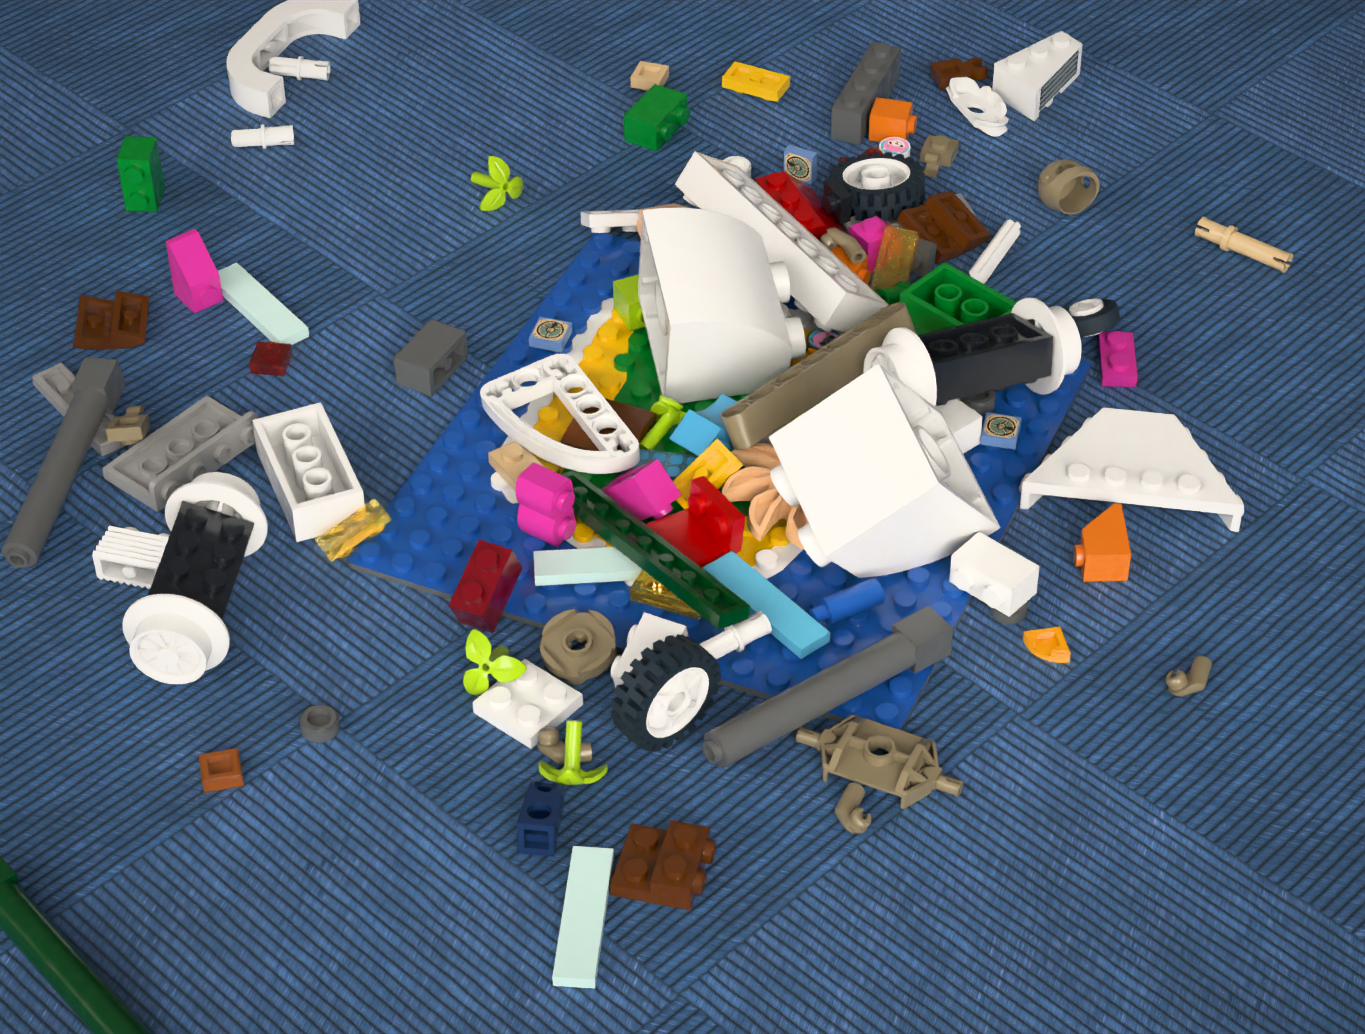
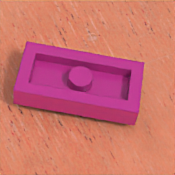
(1117, 359)

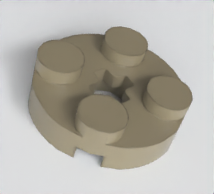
(581, 664)

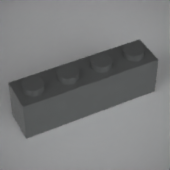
(872, 78)

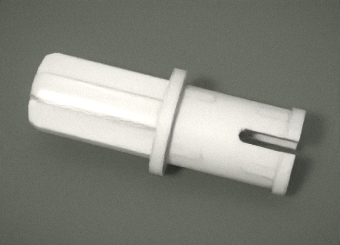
(300, 68)
(263, 137)
(738, 635)

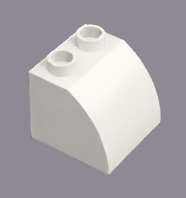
(713, 305)
(878, 479)

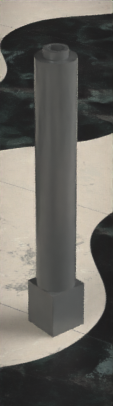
(95, 393)
(913, 645)

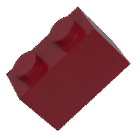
(485, 586)

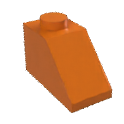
(1104, 547)

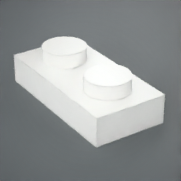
(603, 220)

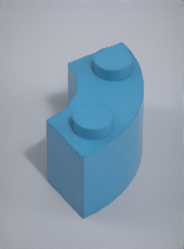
(703, 427)

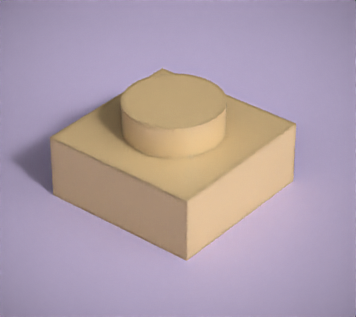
(648, 74)

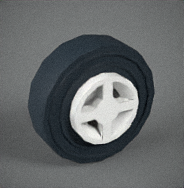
(1094, 315)

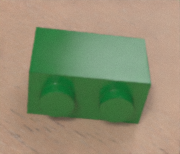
(655, 117)
(141, 174)

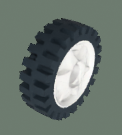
(881, 184)
(665, 692)

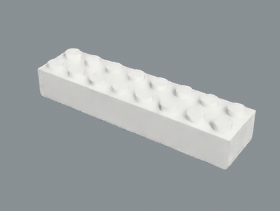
(815, 274)

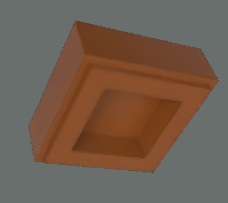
(221, 770)

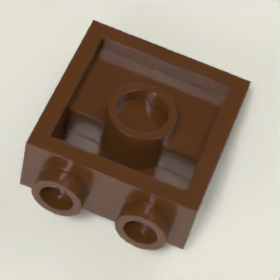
(664, 864)

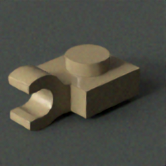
(938, 152)
(130, 427)

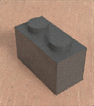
(431, 357)

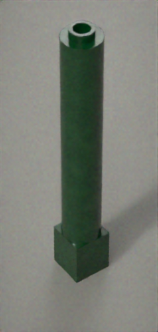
(61, 962)

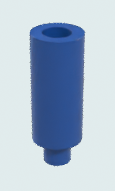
(848, 602)

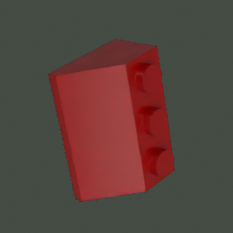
(799, 201)

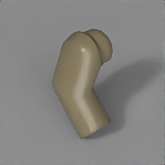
(849, 811)

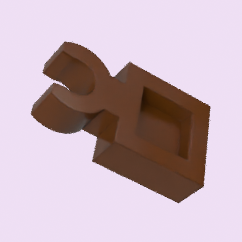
(954, 68)

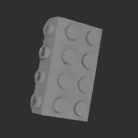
(180, 451)

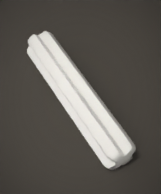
(995, 251)

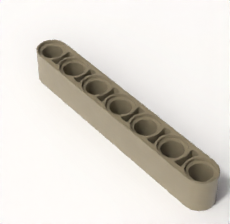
(810, 379)

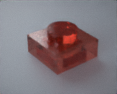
(270, 358)

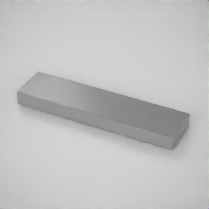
(56, 388)

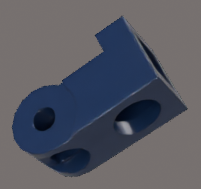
(540, 818)

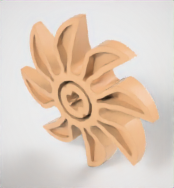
(757, 486)

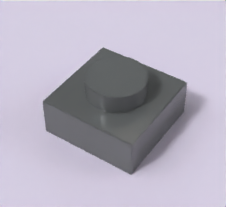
(924, 257)

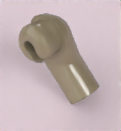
(847, 242)
(1195, 681)
(555, 748)

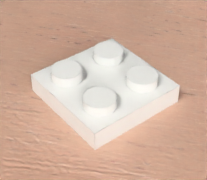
(528, 704)

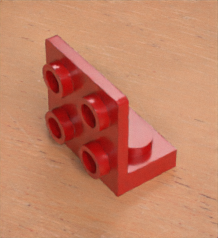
(706, 528)

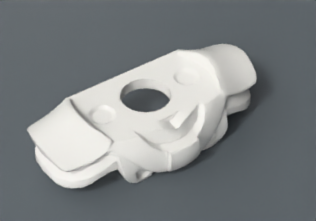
(966, 94)

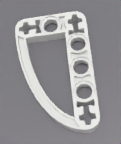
(550, 380)

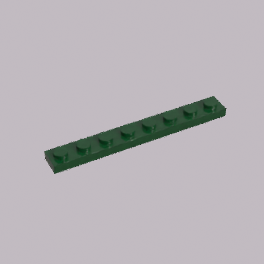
(656, 555)

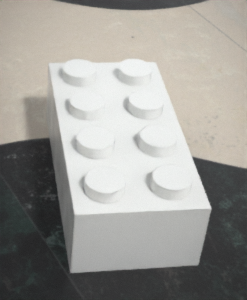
(307, 470)

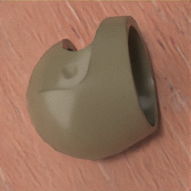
(1063, 186)

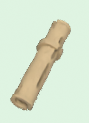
(1231, 239)

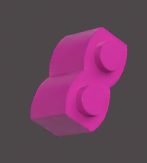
(545, 504)

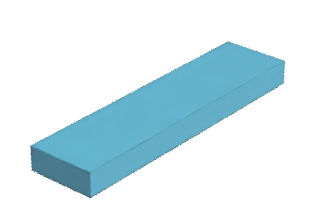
(788, 620)

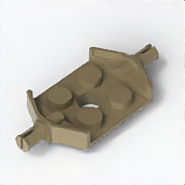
(906, 771)

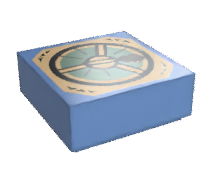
(800, 163)
(550, 334)
(1000, 430)

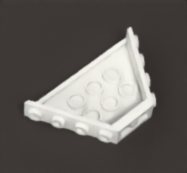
(1136, 462)

